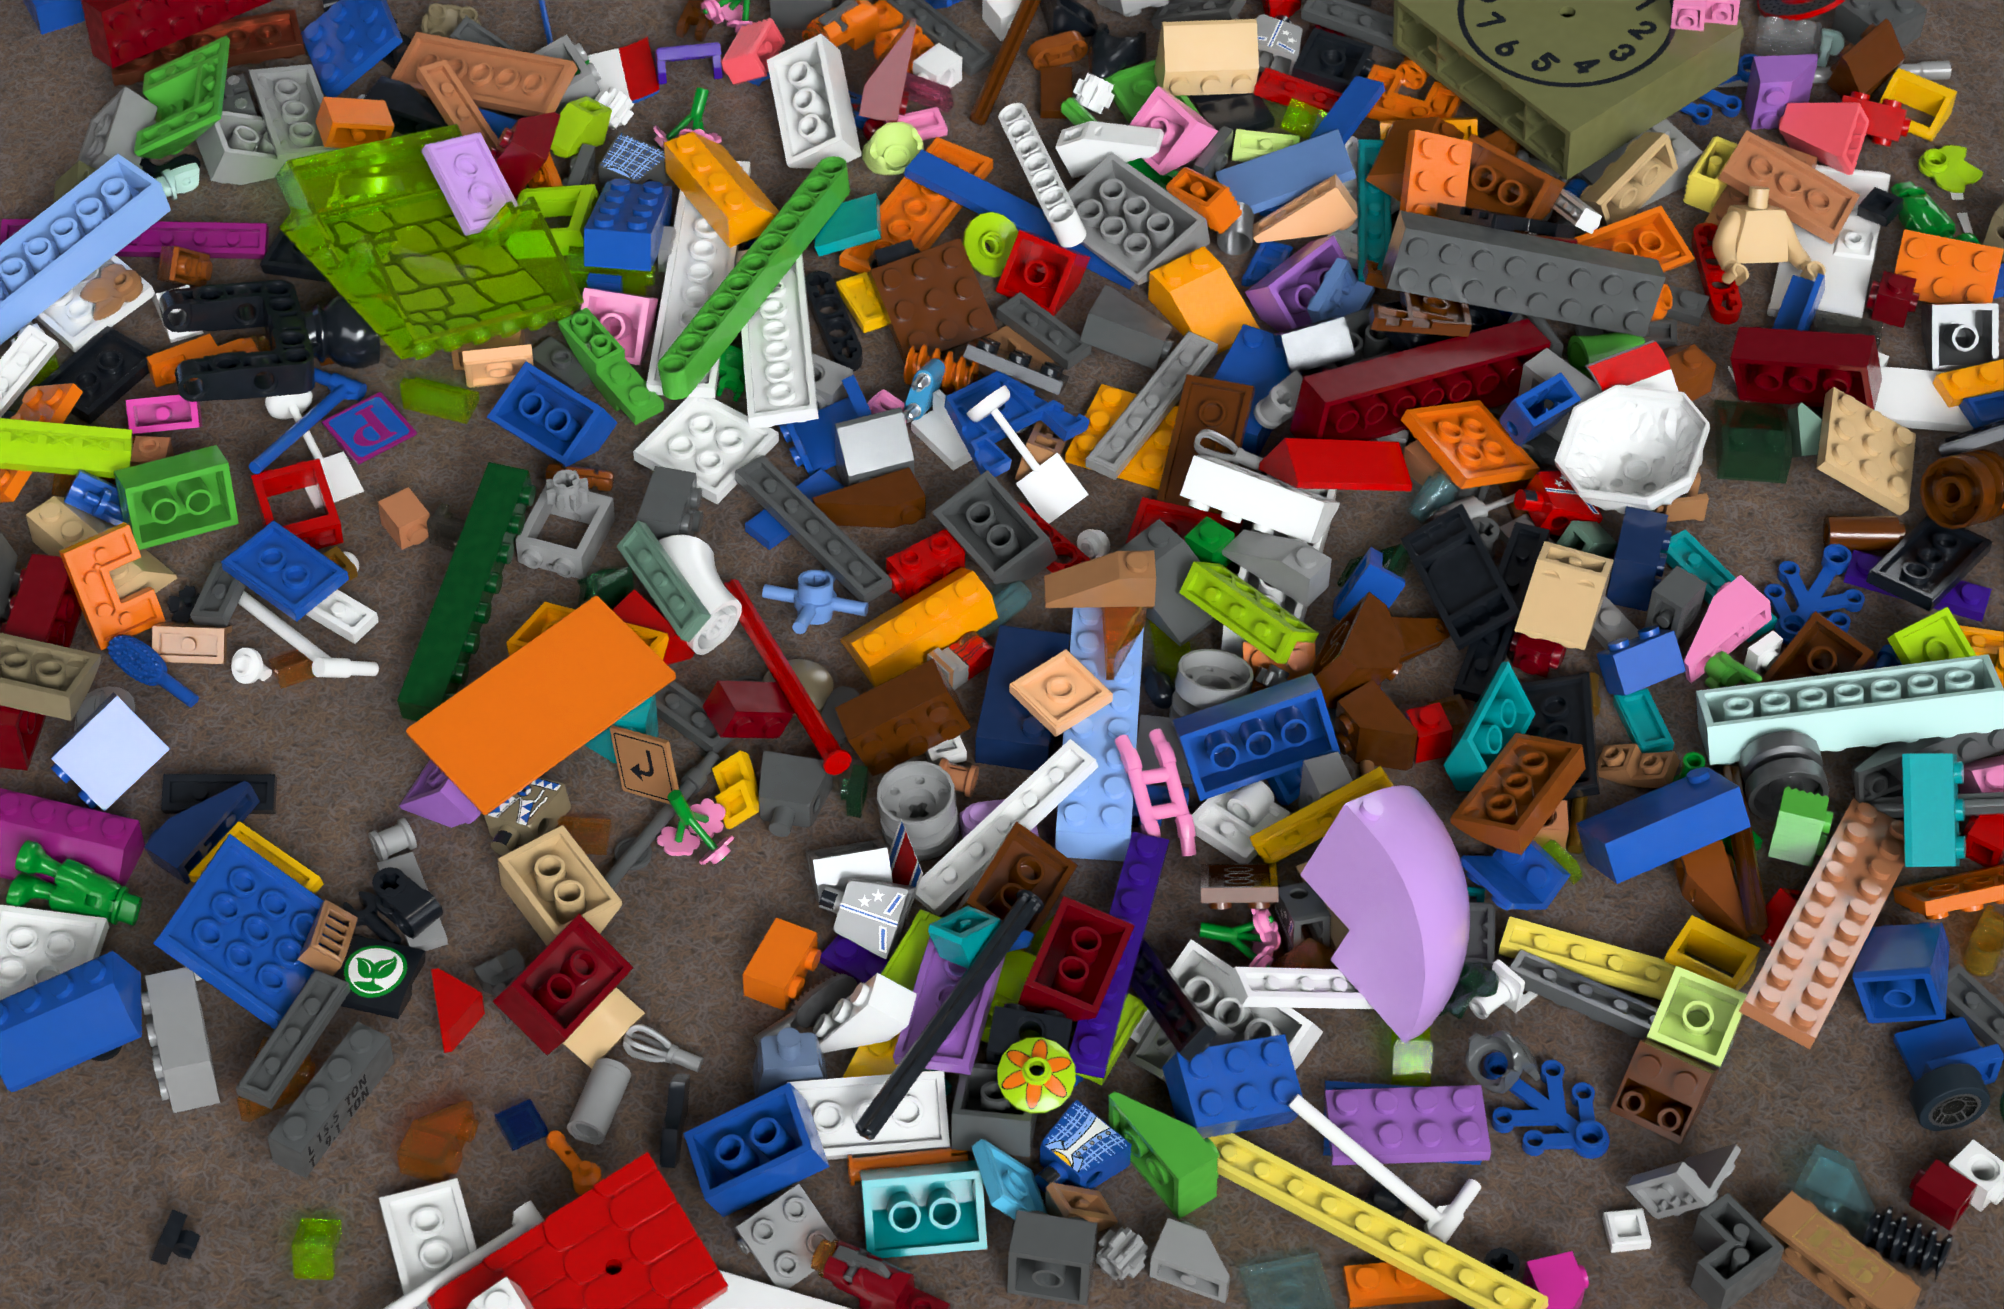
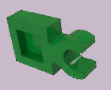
(731, 372)

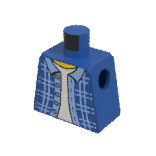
(1081, 1151)

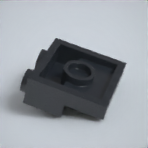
(1333, 60)

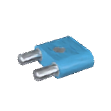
(924, 383)

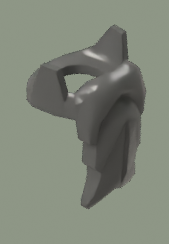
(1517, 1057)

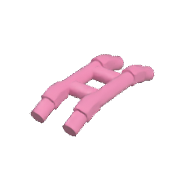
(1167, 773)

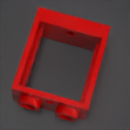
(319, 531)

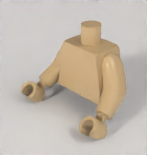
(1759, 236)

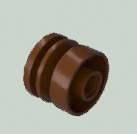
(1964, 489)

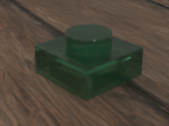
(855, 791)

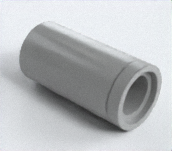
(599, 1101)

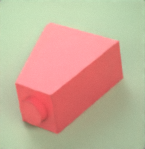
(1826, 131)

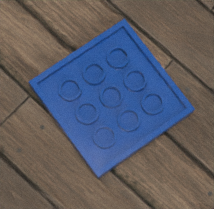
(245, 931)

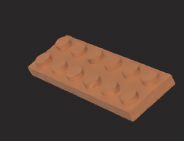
(491, 74)

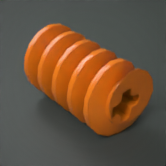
(956, 374)

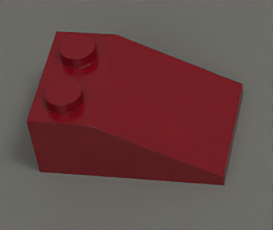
(563, 984)

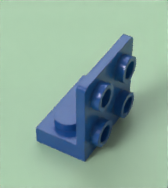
(1517, 879)
(1947, 1044)

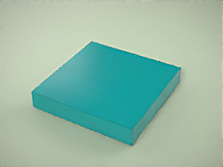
(850, 225)

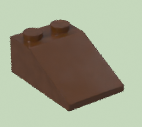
(1820, 650)
(1018, 864)

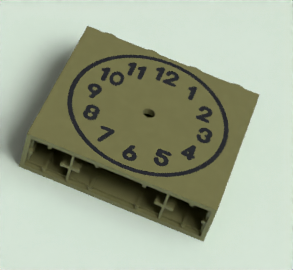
(1567, 72)

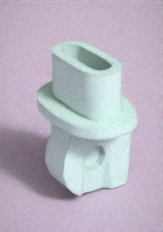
(1831, 44)
(179, 180)

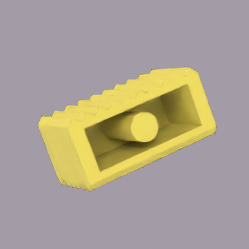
(1703, 182)

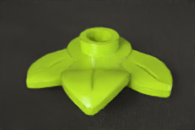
(1949, 168)

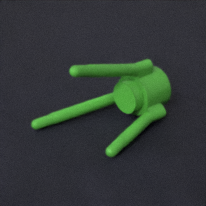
(1728, 672)

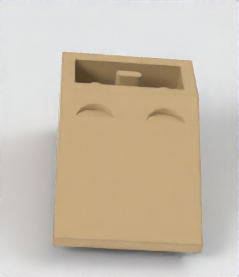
(1564, 595)

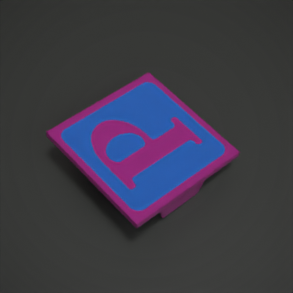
(368, 428)

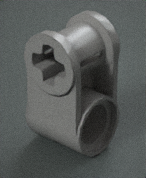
(1280, 402)

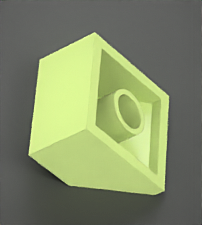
(1697, 1016)

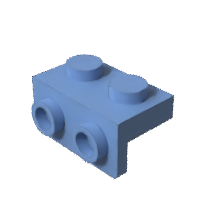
(1339, 293)

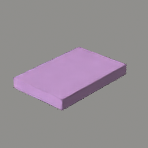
(469, 180)

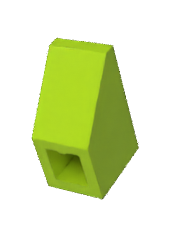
(580, 123)

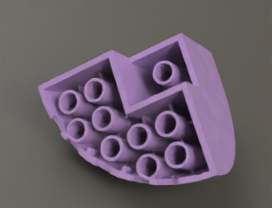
(1402, 897)

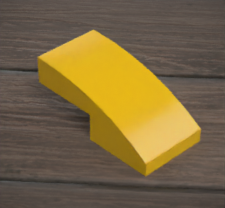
(737, 789)

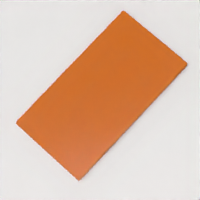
(540, 704)

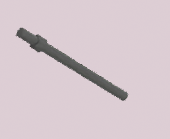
(692, 783)

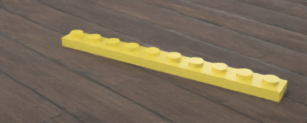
(1371, 1228)

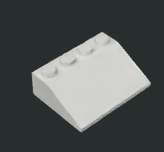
(1209, 986)

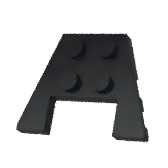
(1503, 221)

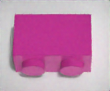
(162, 414)

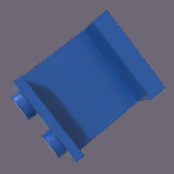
(816, 438)

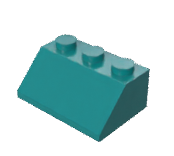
(1492, 723)
(1933, 810)
(923, 1209)

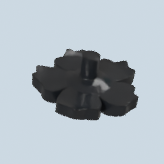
(183, 605)

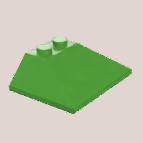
(187, 99)

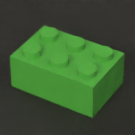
(177, 497)

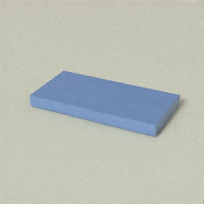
(1288, 172)

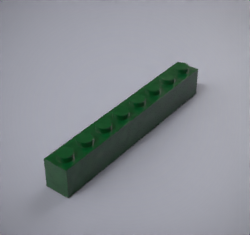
(467, 590)

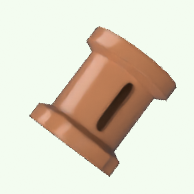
(963, 777)

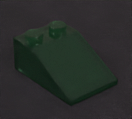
(1752, 441)

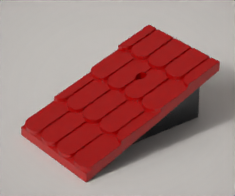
(604, 1250)

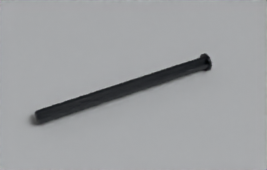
(948, 1014)

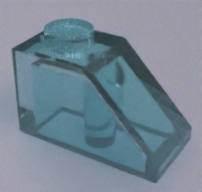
(1836, 1188)

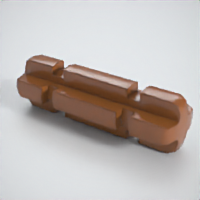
(603, 479)

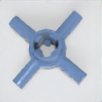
(814, 599)

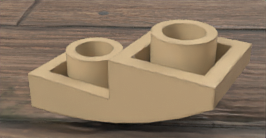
(604, 1027)

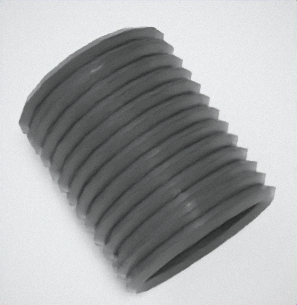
(1239, 236)

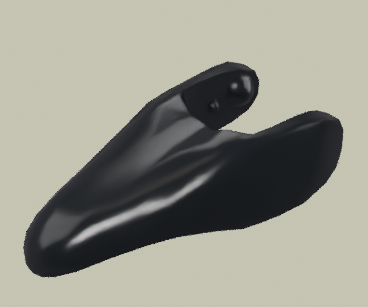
(1111, 54)

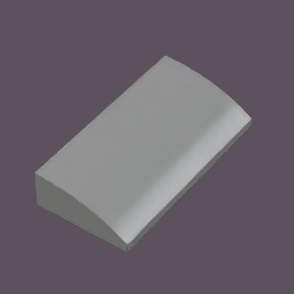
(289, 105)

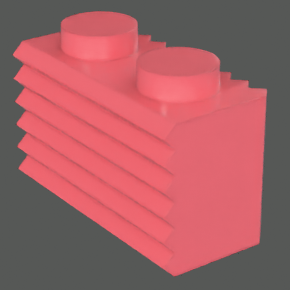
(751, 49)

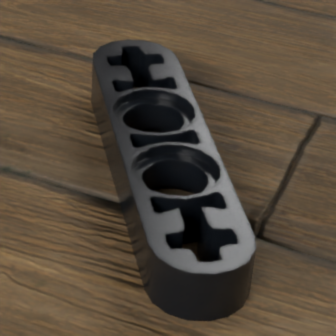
(836, 321)

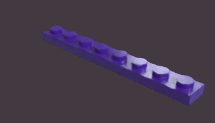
(1133, 904)

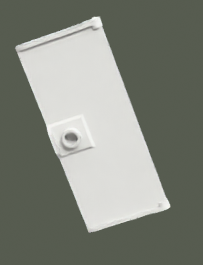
(1847, 260)

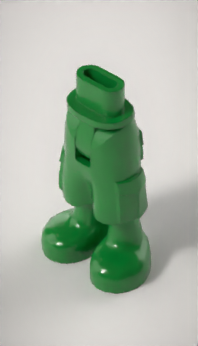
(1924, 215)
(77, 888)

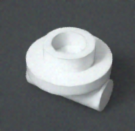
(249, 667)

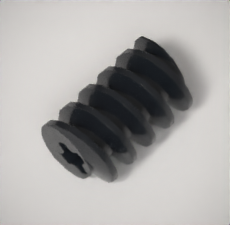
(1908, 1242)

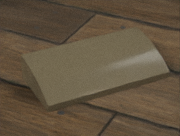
(44, 676)

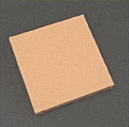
(495, 365)
(1060, 692)

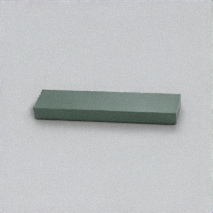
(663, 581)

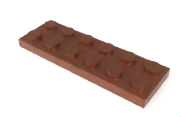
(251, 41)

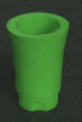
(1591, 348)

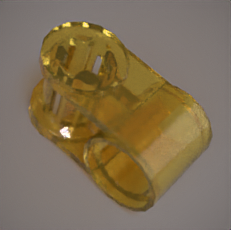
(1985, 944)

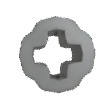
(392, 839)

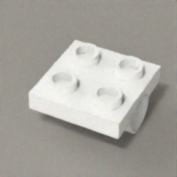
(1236, 815)

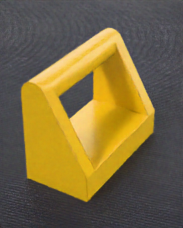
(1923, 96)
(1716, 948)

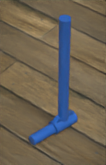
(340, 389)

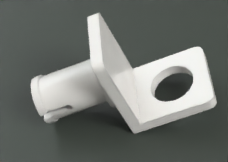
(1509, 993)

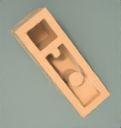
(1311, 214)

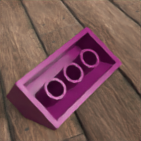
(66, 832)

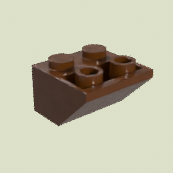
(1868, 62)
(1664, 1089)

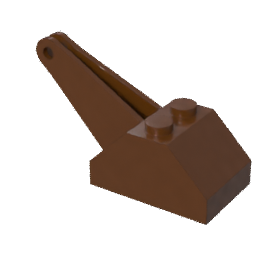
(1370, 647)

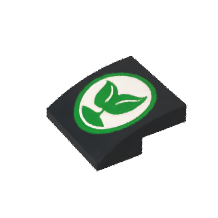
(379, 975)

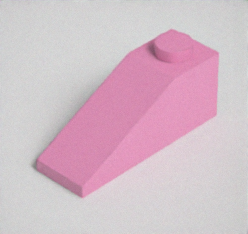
(1732, 618)

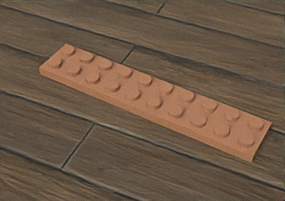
(1828, 925)

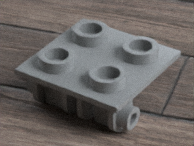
(785, 1237)

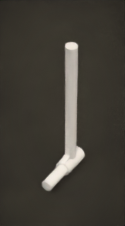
(322, 663)
(523, 1220)
(1439, 1222)

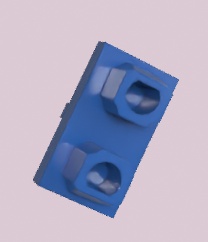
(95, 497)

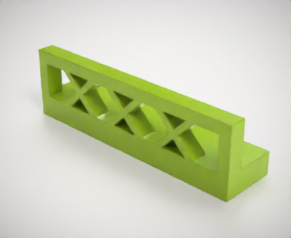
(64, 448)
(1245, 610)

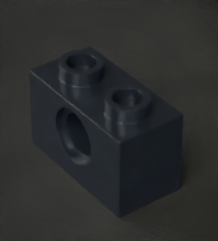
(1014, 1019)

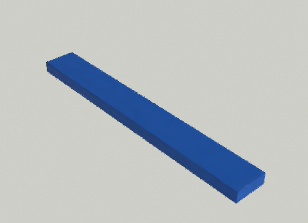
(987, 198)

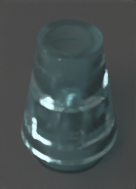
(1433, 495)

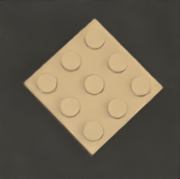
(1866, 451)

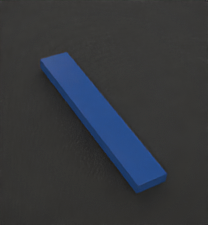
(1347, 113)

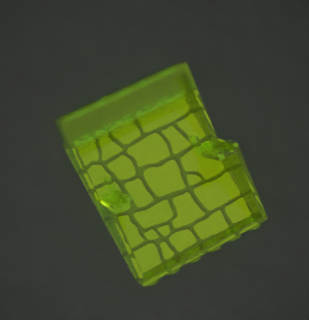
(401, 259)

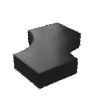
(674, 1120)

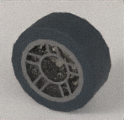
(1949, 1097)

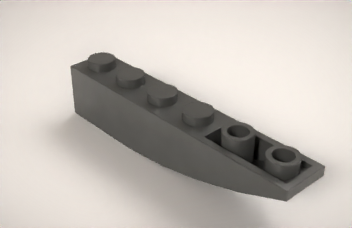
(1884, 769)

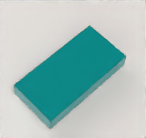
(1643, 721)

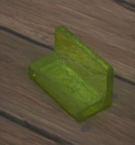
(438, 399)

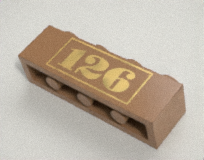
(1836, 1260)

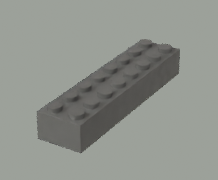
(1522, 273)

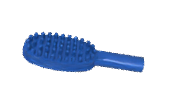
(147, 667)

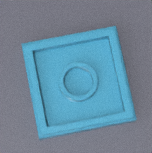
(1007, 1181)

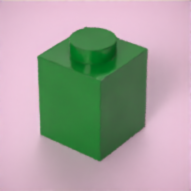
(1209, 540)

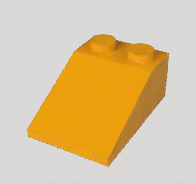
(1200, 298)

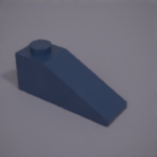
(196, 831)

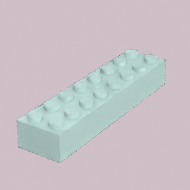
(1856, 707)

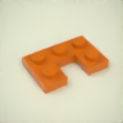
(1394, 106)
(89, 574)

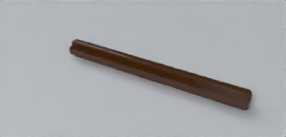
(1003, 61)
(1747, 866)

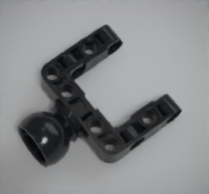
(292, 335)

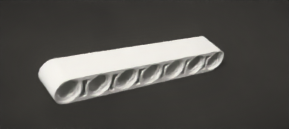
(1042, 175)

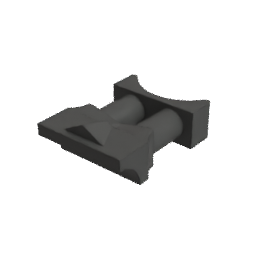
(499, 972)

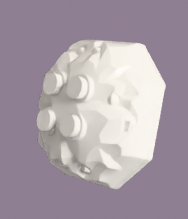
(1633, 447)

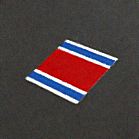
(903, 861)

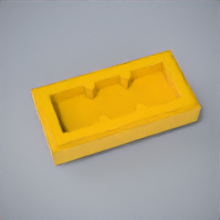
(862, 302)

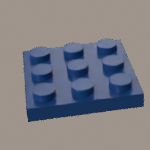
(349, 42)

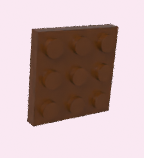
(932, 299)

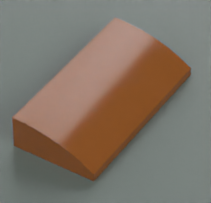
(1520, 791)

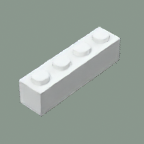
(1577, 211)

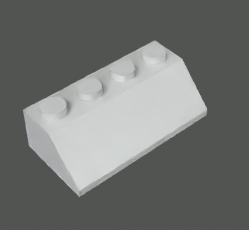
(813, 103)
(1257, 499)

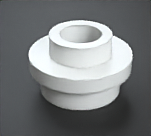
(1093, 543)

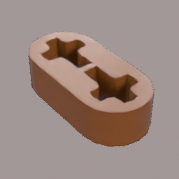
(1057, 50)

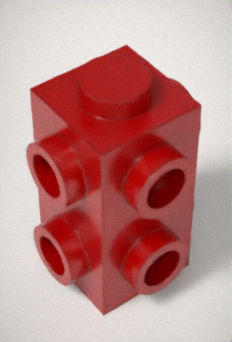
(1886, 119)
(924, 564)

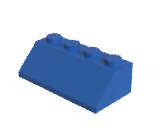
(69, 1020)

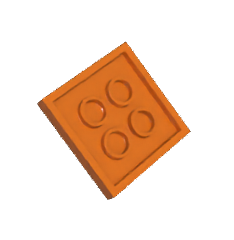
(1469, 444)

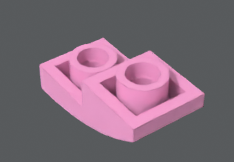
(1693, 13)

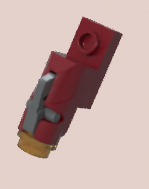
(870, 1278)

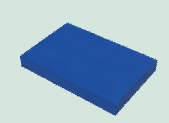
(285, 570)

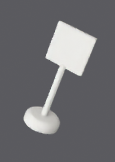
(337, 468)
(1050, 486)

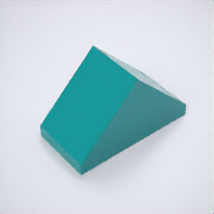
(962, 934)

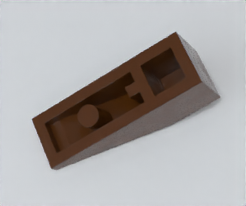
(877, 502)

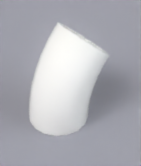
(698, 567)

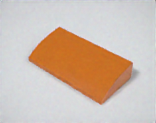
(1643, 235)

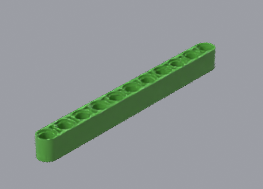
(753, 278)

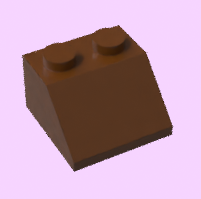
(1374, 729)

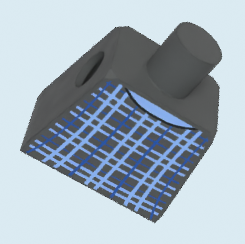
(632, 161)

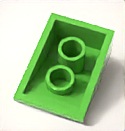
(1167, 1154)

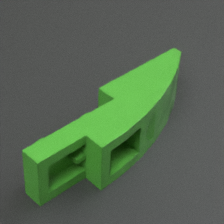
(607, 367)

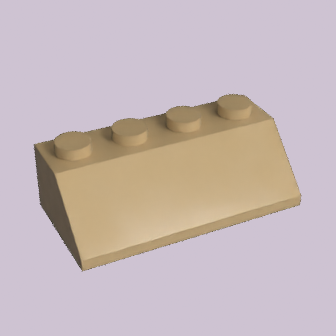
(59, 525)

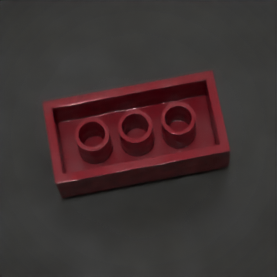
(1804, 366)

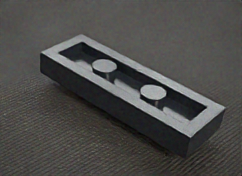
(188, 790)

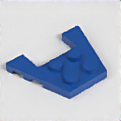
(1019, 411)

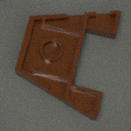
(1418, 313)

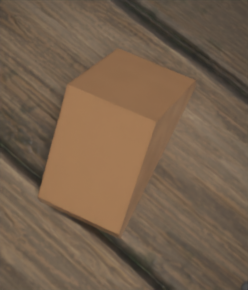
(1079, 1202)

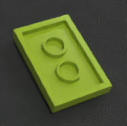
(1931, 640)

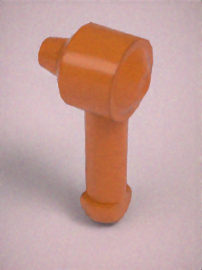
(584, 1173)

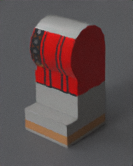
(963, 659)

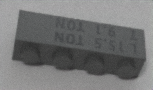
(331, 1099)

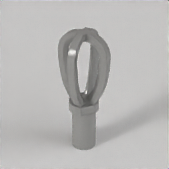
(1238, 456)
(669, 1052)

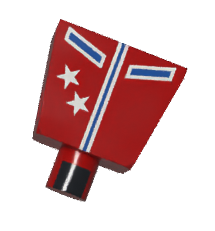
(1554, 503)

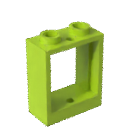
(565, 201)

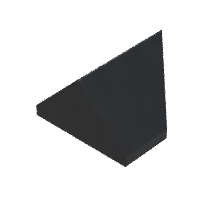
(1068, 16)

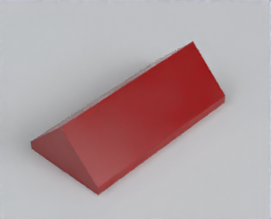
(1338, 464)

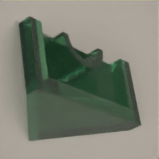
(609, 584)

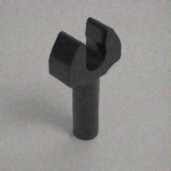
(370, 918)

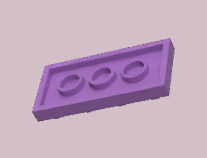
(932, 987)
(1411, 1123)

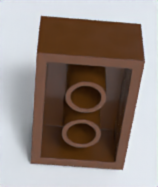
(902, 717)

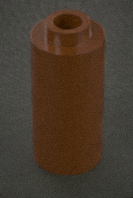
(1863, 532)

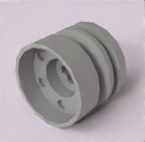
(1208, 679)
(925, 802)

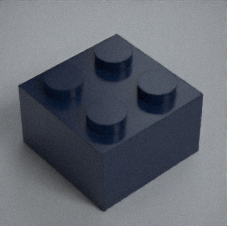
(1639, 558)

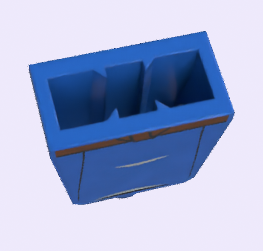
(1529, 418)

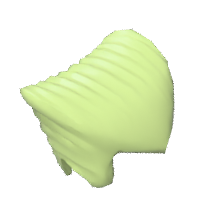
(892, 148)

